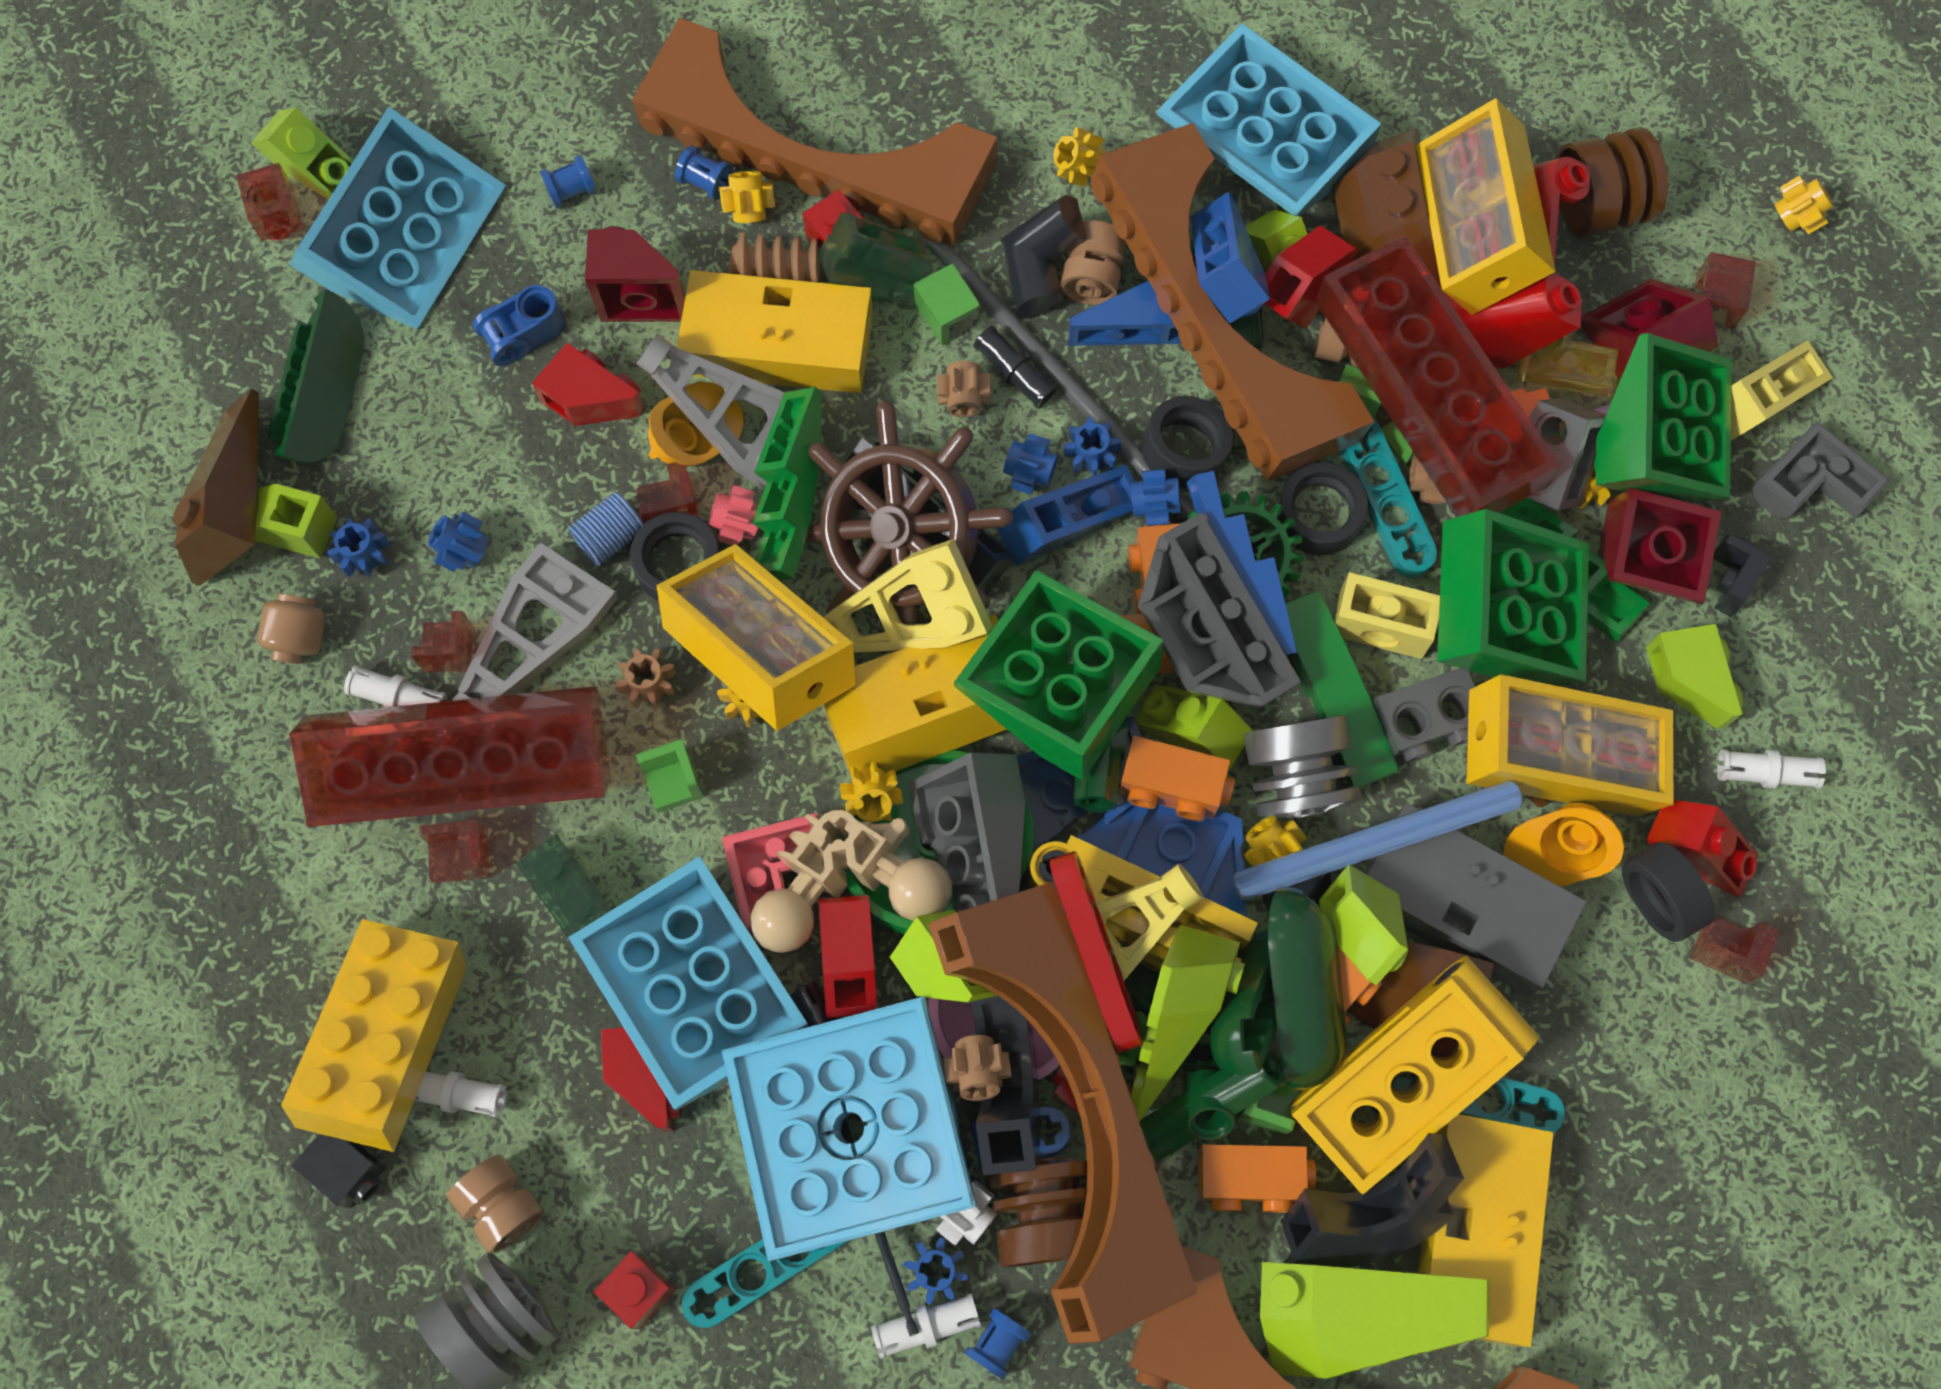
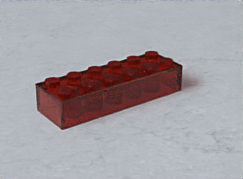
(1435, 381)
(451, 756)

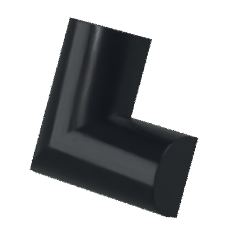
(1032, 252)

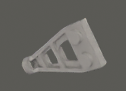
(711, 424)
(559, 586)

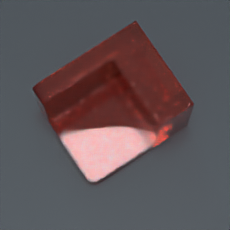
(1727, 284)
(668, 495)
(446, 645)
(456, 850)
(1735, 950)

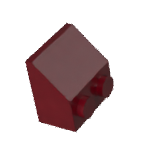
(631, 278)
(1653, 310)
(1659, 544)

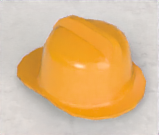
(677, 438)
(1567, 844)

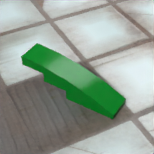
(791, 482)
(1611, 605)
(1337, 688)

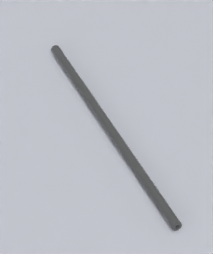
(1044, 359)

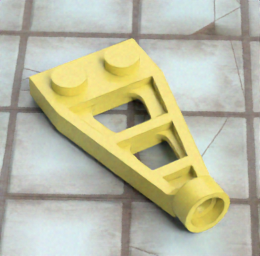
(946, 590)
(1156, 908)

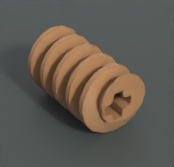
(776, 261)

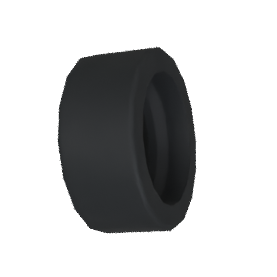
(1196, 414)
(1344, 483)
(659, 529)
(1668, 891)

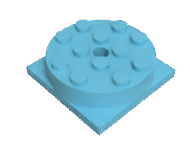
(790, 1114)

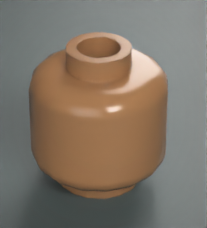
(291, 628)

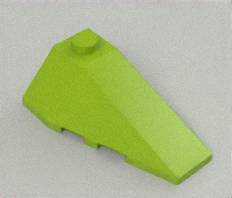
(1185, 1002)
(1353, 1319)

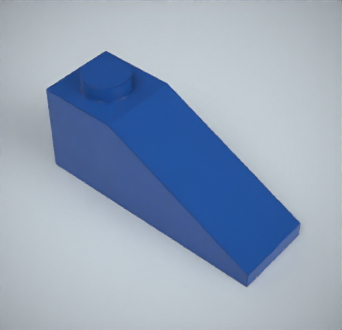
(1227, 260)
(1124, 320)
(1067, 514)

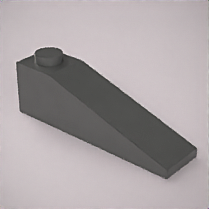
(974, 824)

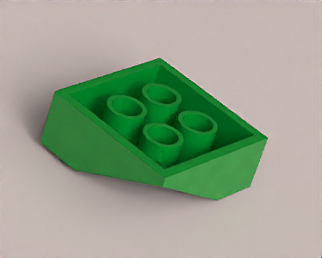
(1669, 424)
(1513, 599)
(1061, 673)

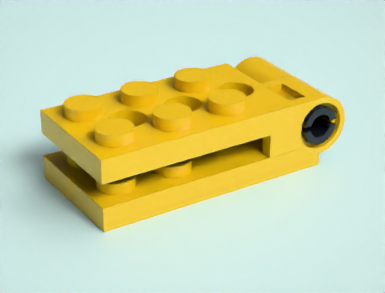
(1113, 875)
(1453, 1005)

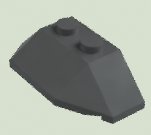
(1211, 620)

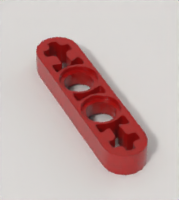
(1096, 951)

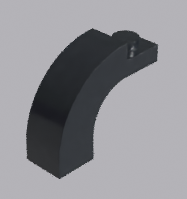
(1010, 1120)
(1384, 1221)

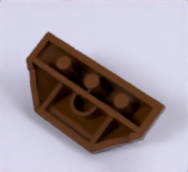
(1386, 199)

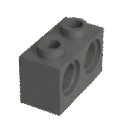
(1574, 453)
(1423, 706)

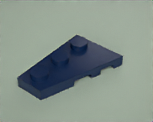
(1051, 791)

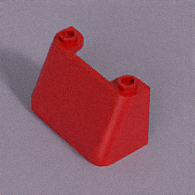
(1547, 307)

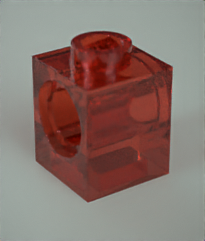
(266, 188)

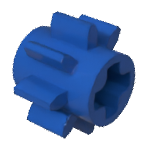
(1090, 435)
(1030, 464)
(1156, 497)
(458, 541)
(370, 546)
(923, 1279)

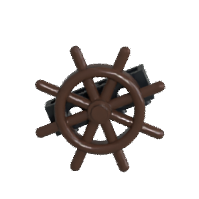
(921, 508)

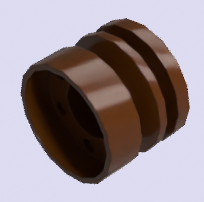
(1625, 182)
(1046, 1211)

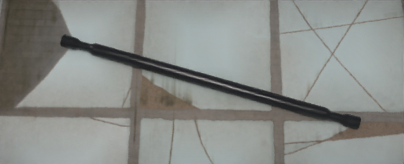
(890, 1262)

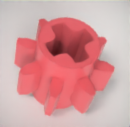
(734, 515)

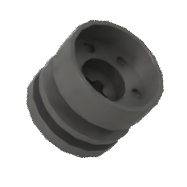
(1302, 767)
(477, 1334)

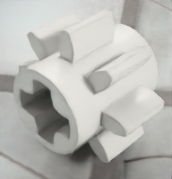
(969, 1222)

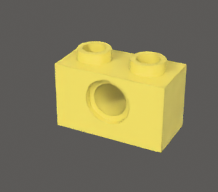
(1387, 615)

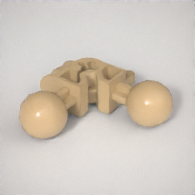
(917, 887)

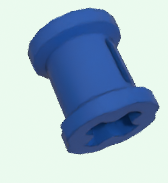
(702, 172)
(568, 181)
(998, 1343)

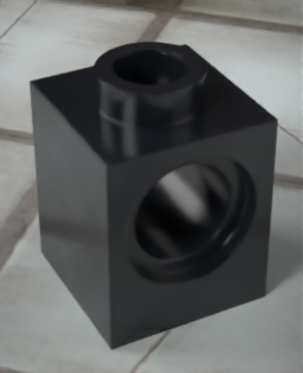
(340, 1170)

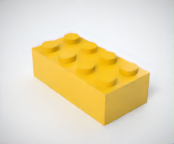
(375, 1035)

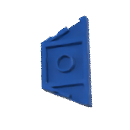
(1161, 840)

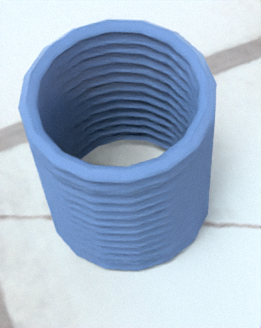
(606, 528)

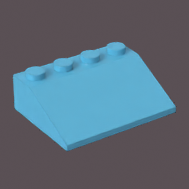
(1272, 121)
(398, 221)
(685, 980)

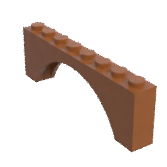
(914, 187)
(1276, 410)
(1127, 1244)
(1206, 1348)

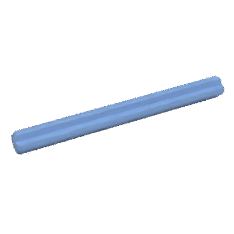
(1377, 840)

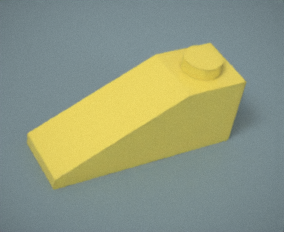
(1775, 387)

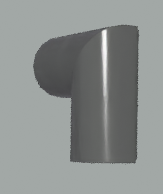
(1823, 463)

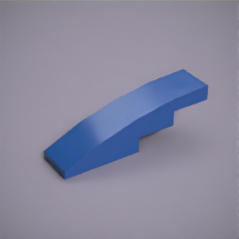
(1258, 576)

